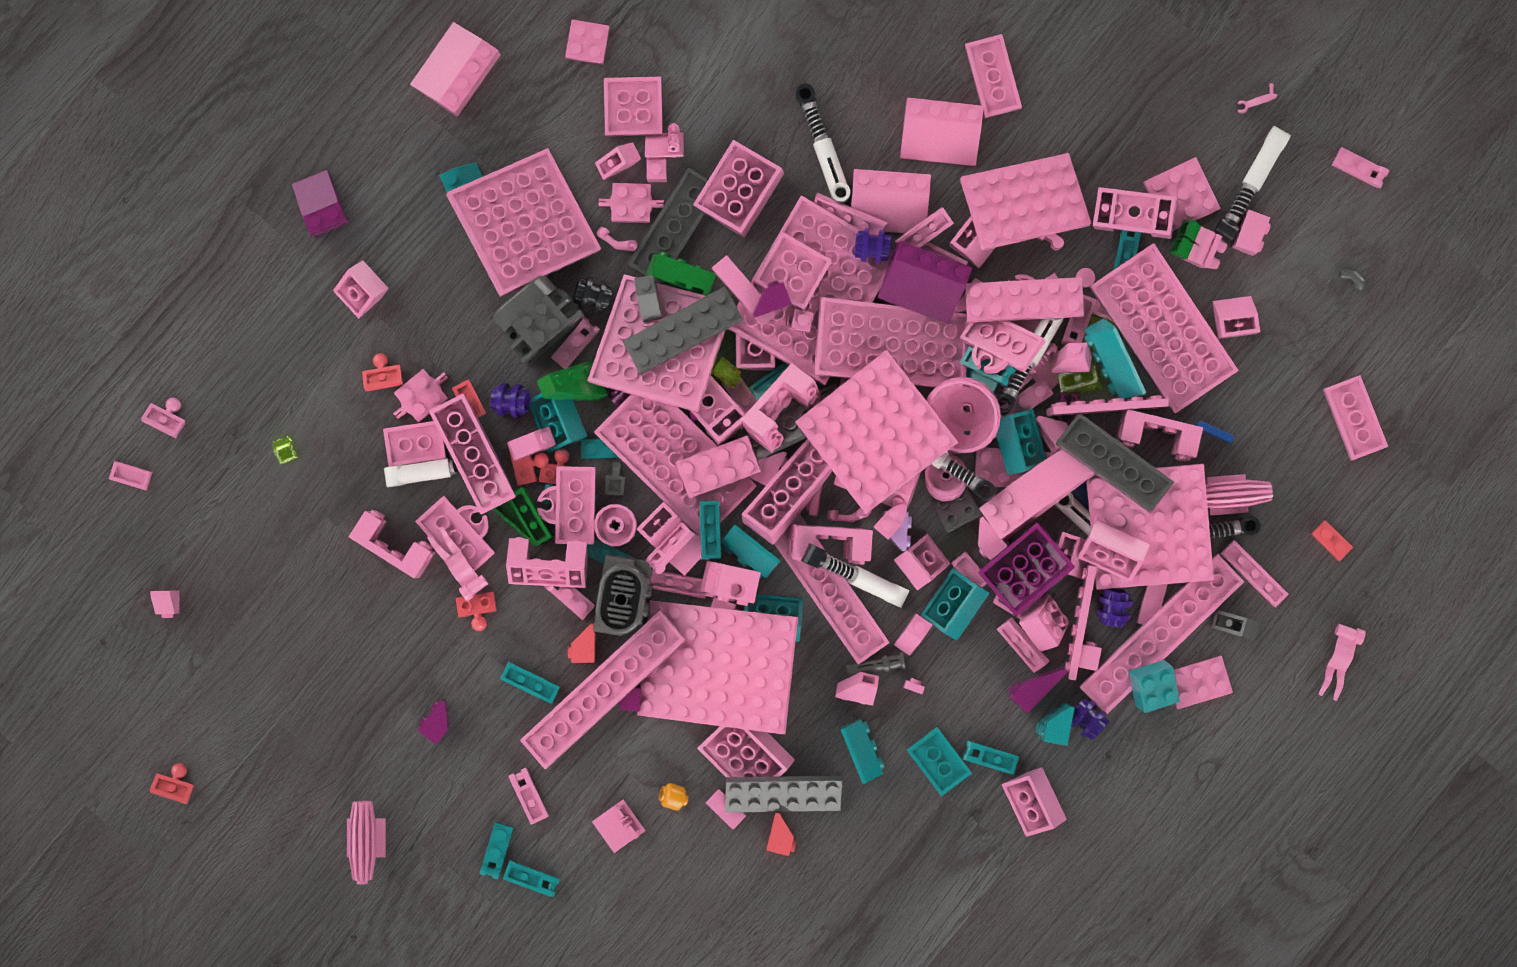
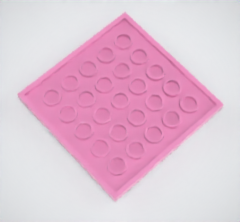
(523, 221)
(675, 382)
(876, 432)
(1174, 529)

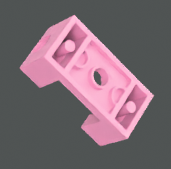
(1155, 214)
(722, 417)
(761, 417)
(1186, 435)
(368, 530)
(856, 541)
(547, 573)
(730, 583)

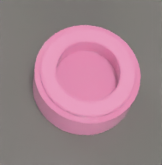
(1087, 275)

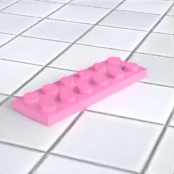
(1024, 300)
(1113, 405)

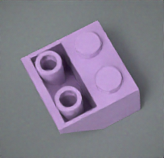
(900, 537)

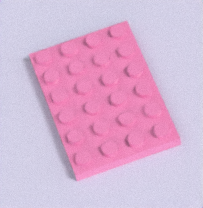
(1025, 201)

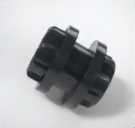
(592, 294)

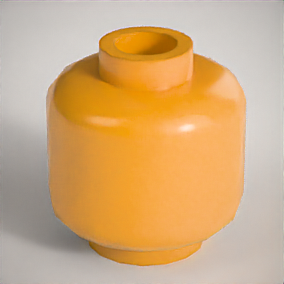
(673, 796)

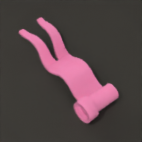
(459, 567)
(1342, 656)

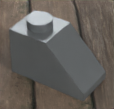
(648, 298)
(1235, 625)

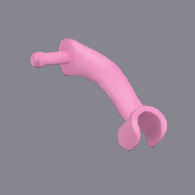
(1259, 100)
(630, 245)
(833, 515)

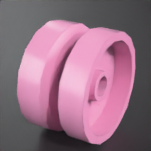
(943, 488)
(604, 525)

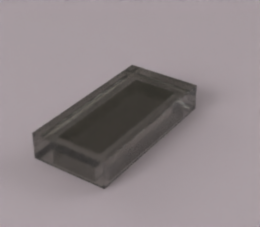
(958, 541)

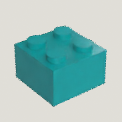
(1154, 686)

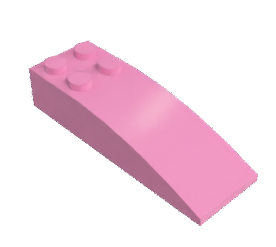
(472, 453)
(787, 493)
(1034, 493)

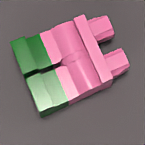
(1197, 245)

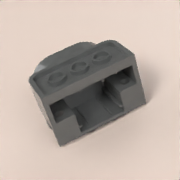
(536, 318)
(627, 577)

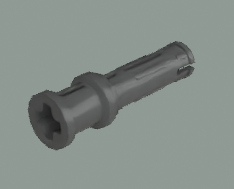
(886, 664)

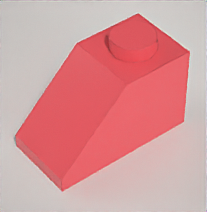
(584, 647)
(780, 837)

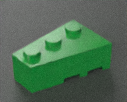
(680, 274)
(571, 384)
(523, 516)

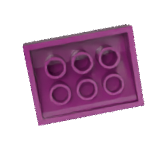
(924, 282)
(1026, 568)

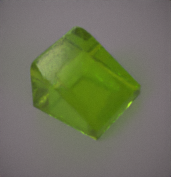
(284, 450)

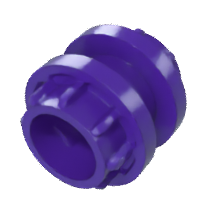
(872, 246)
(510, 400)
(1114, 607)
(1089, 719)

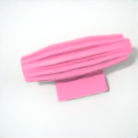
(1235, 493)
(364, 840)

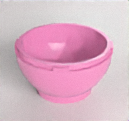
(982, 419)

